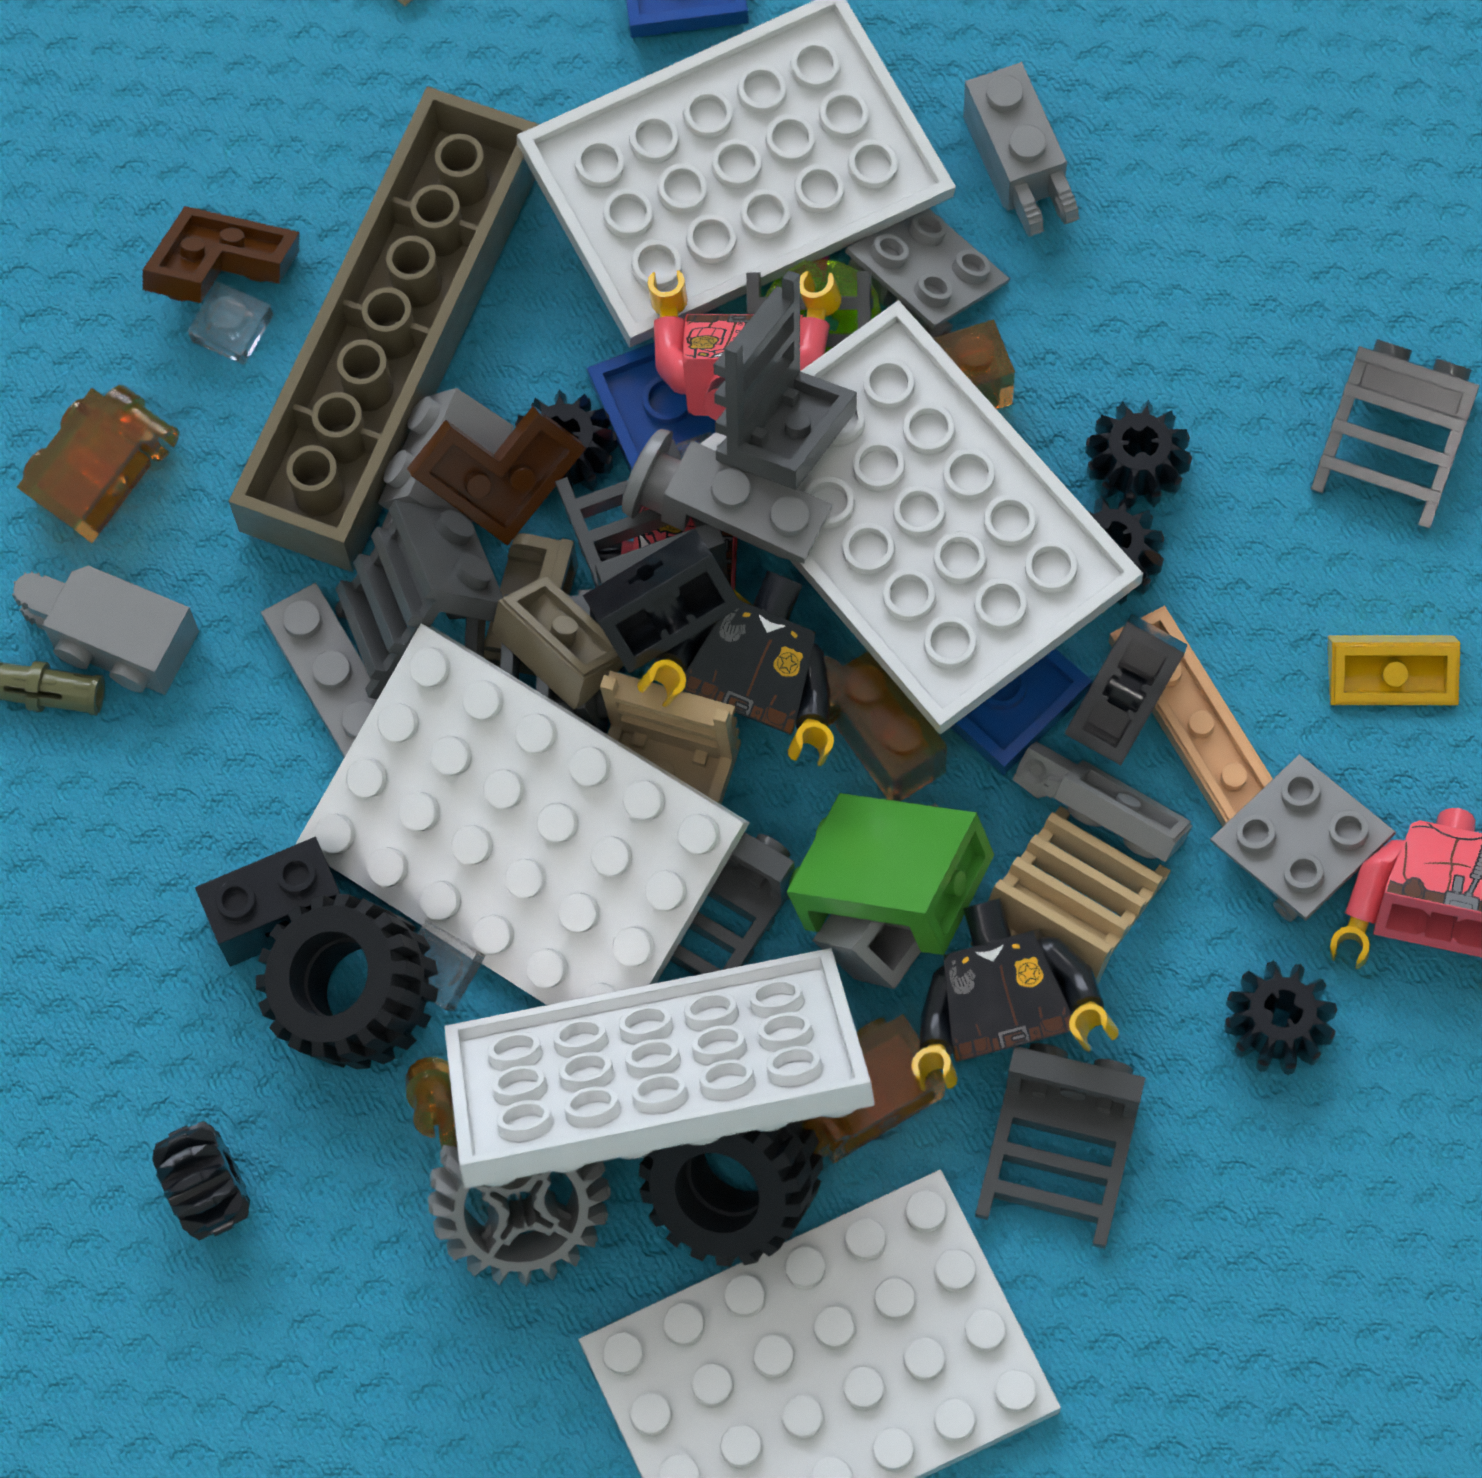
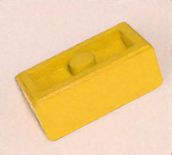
(1393, 669)

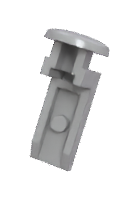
(724, 497)

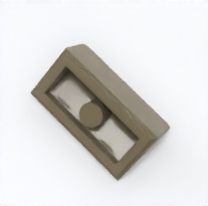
(556, 640)

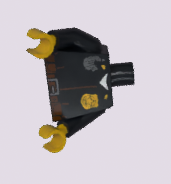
(758, 666)
(1004, 995)

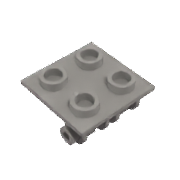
(926, 270)
(1302, 838)

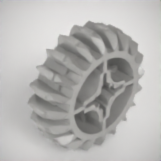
(500, 1239)

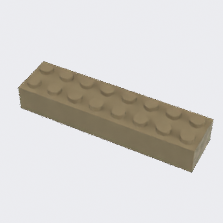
(385, 329)

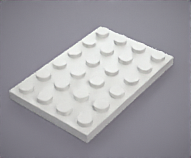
(735, 164)
(946, 527)
(520, 827)
(654, 1068)
(832, 1358)

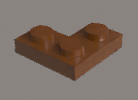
(208, 242)
(501, 487)

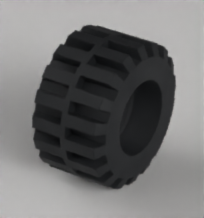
(300, 974)
(729, 1220)

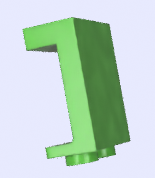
(893, 867)

